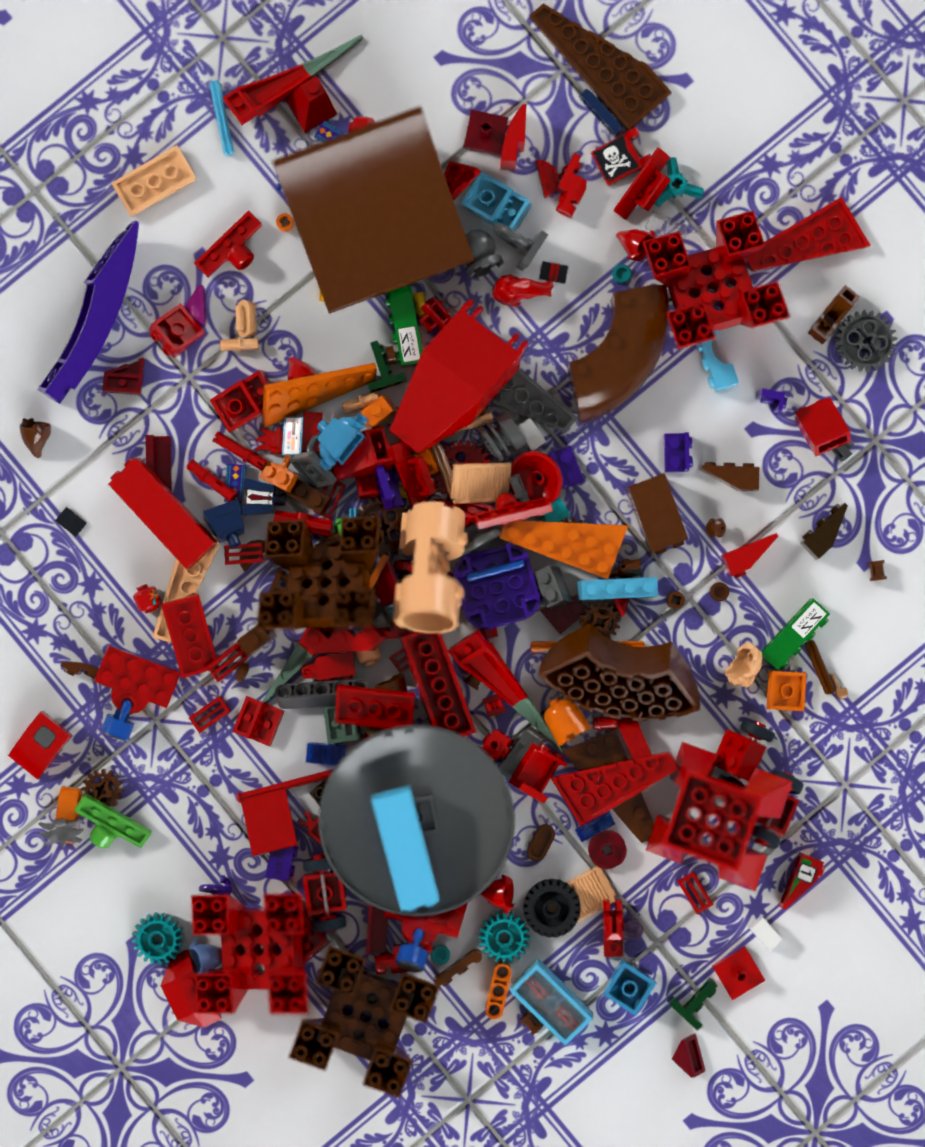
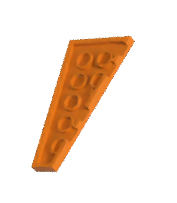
(304, 393)
(576, 544)

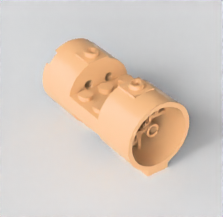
(429, 598)

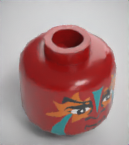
(147, 598)

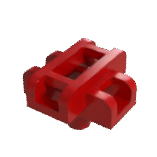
(431, 316)

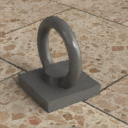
(525, 246)
(309, 466)
(482, 539)

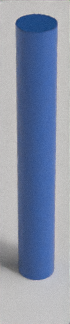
(495, 570)

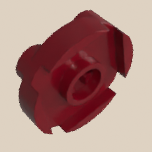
(611, 859)

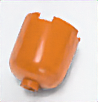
(565, 720)

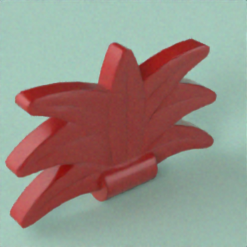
(272, 440)

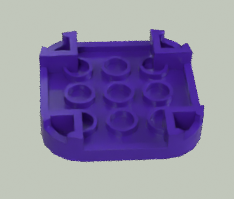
(499, 597)

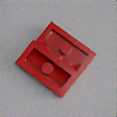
(258, 721)

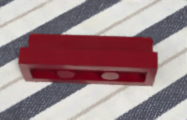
(159, 457)
(376, 931)

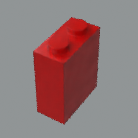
(822, 426)

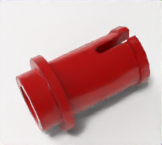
(604, 723)

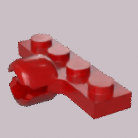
(231, 247)
(510, 509)

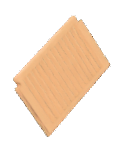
(480, 482)
(591, 889)

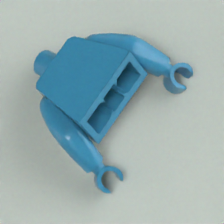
(339, 439)

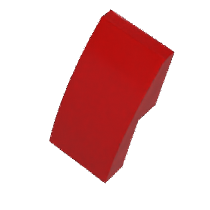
(310, 423)

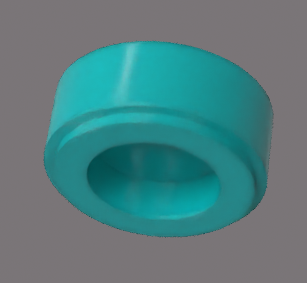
(621, 274)
(440, 954)

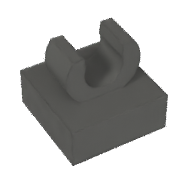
(843, 452)

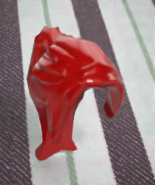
(512, 289)

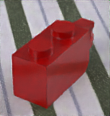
(330, 667)

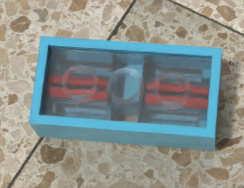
(551, 1001)

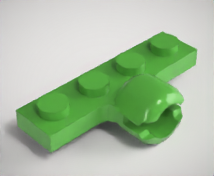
(110, 824)

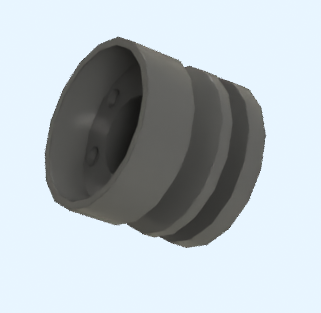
(502, 436)

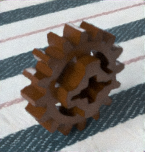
(607, 617)
(110, 793)

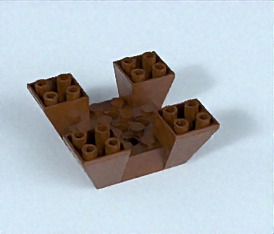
(324, 582)
(395, 1002)

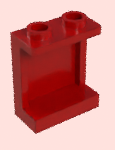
(536, 771)

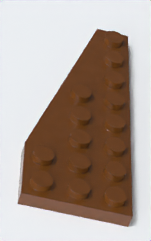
(617, 78)

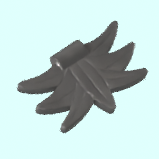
(61, 831)

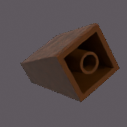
(657, 514)

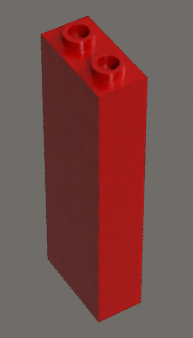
(162, 512)

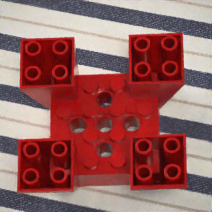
(695, 318)
(683, 833)
(284, 974)

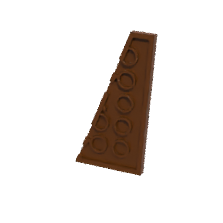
(607, 750)

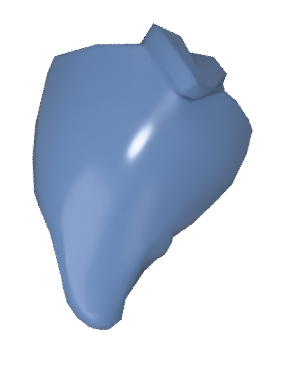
(205, 956)

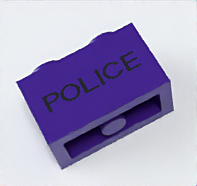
(280, 864)

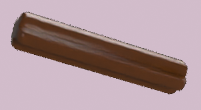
(819, 667)

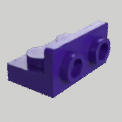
(771, 396)
(677, 452)
(568, 465)
(388, 488)

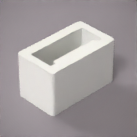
(531, 434)
(765, 933)

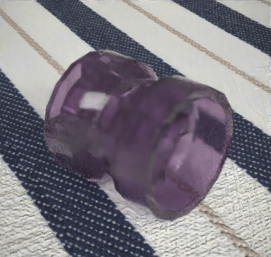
(630, 926)

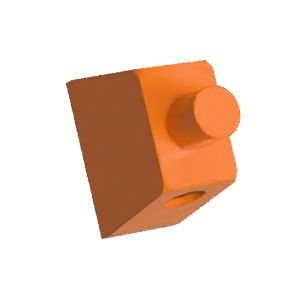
(379, 412)

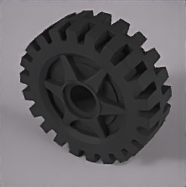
(549, 923)

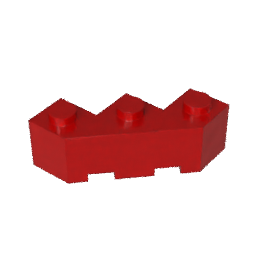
(344, 639)

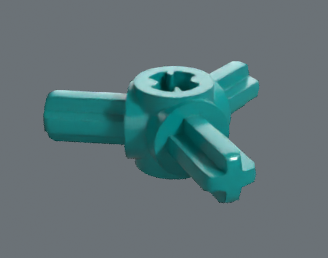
(684, 188)

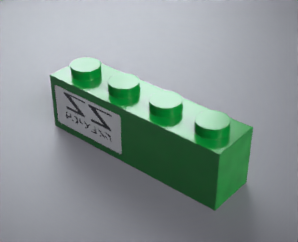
(406, 327)
(794, 634)

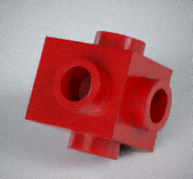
(503, 741)

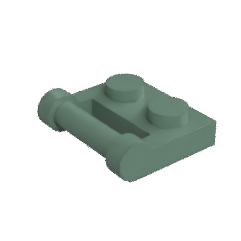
(337, 732)

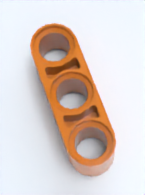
(67, 801)
(498, 999)

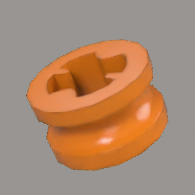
(280, 226)

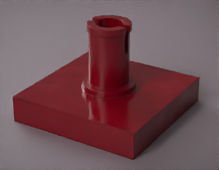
(485, 132)

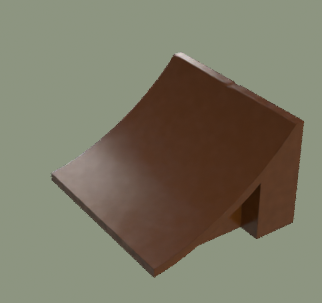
(373, 209)

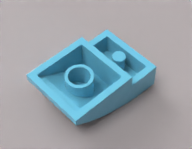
(496, 202)

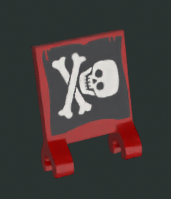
(619, 157)

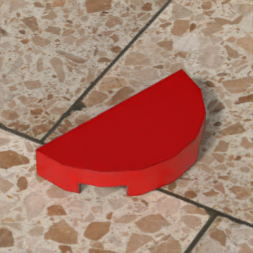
(548, 177)

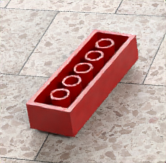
(436, 681)

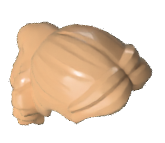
(745, 666)

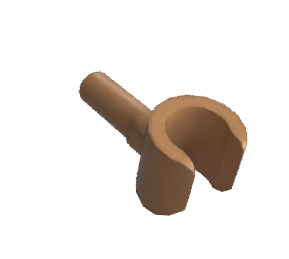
(840, 693)

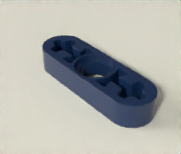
(600, 112)

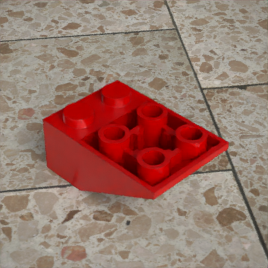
(371, 452)

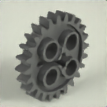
(880, 331)

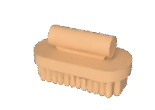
(246, 318)

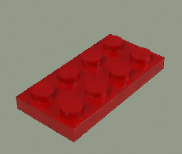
(189, 635)
(373, 707)

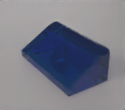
(595, 826)

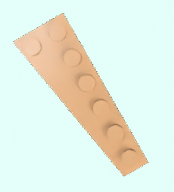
(183, 584)

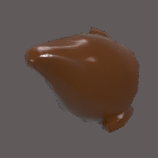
(35, 435)

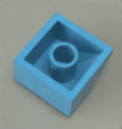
(629, 987)

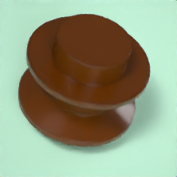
(716, 527)

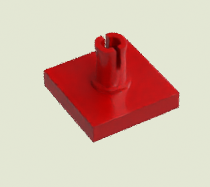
(738, 973)

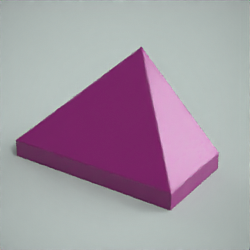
(197, 305)

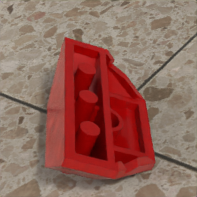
(180, 991)

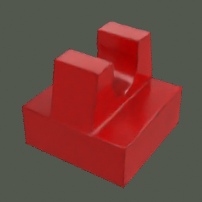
(494, 705)

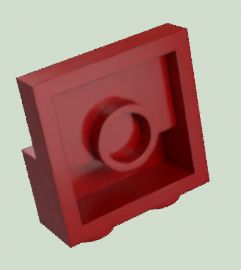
(176, 331)

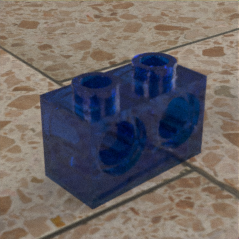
(325, 753)

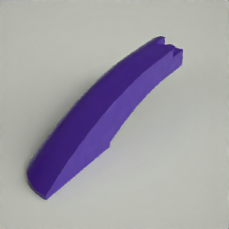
(100, 307)

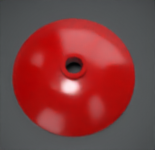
(534, 463)

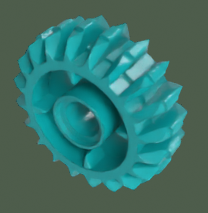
(504, 925)
(146, 938)

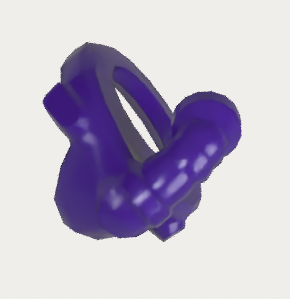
(216, 889)

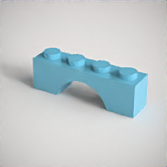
(721, 374)
(617, 588)

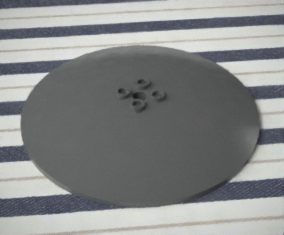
(454, 787)

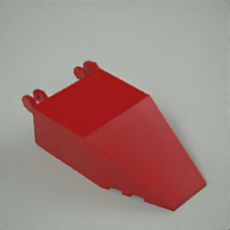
(454, 380)

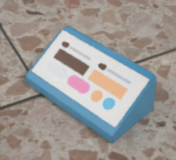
(292, 436)

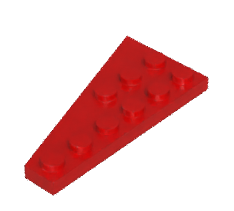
(821, 234)
(602, 788)

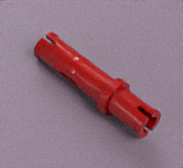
(240, 451)
(205, 475)

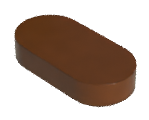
(541, 842)

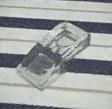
(664, 225)

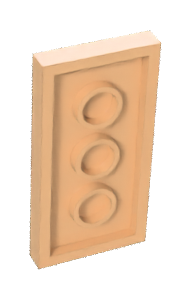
(154, 181)

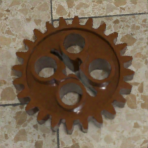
(373, 509)

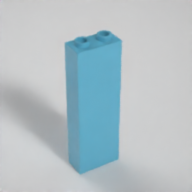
(405, 848)

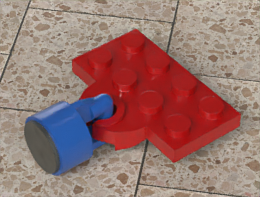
(133, 685)
(423, 931)

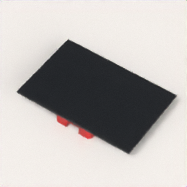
(554, 272)
(70, 521)

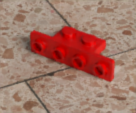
(646, 186)
(413, 474)

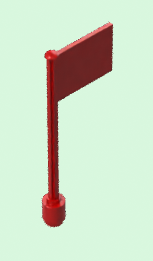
(269, 814)

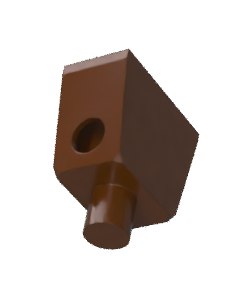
(255, 640)

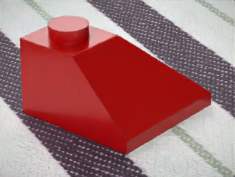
(311, 105)

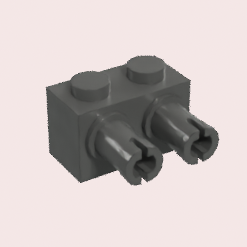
(552, 587)

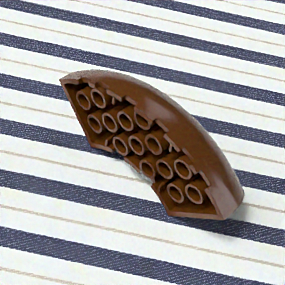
(626, 354)
(621, 677)

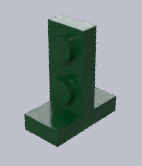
(385, 370)
(695, 1003)

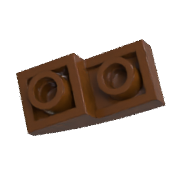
(77, 667)

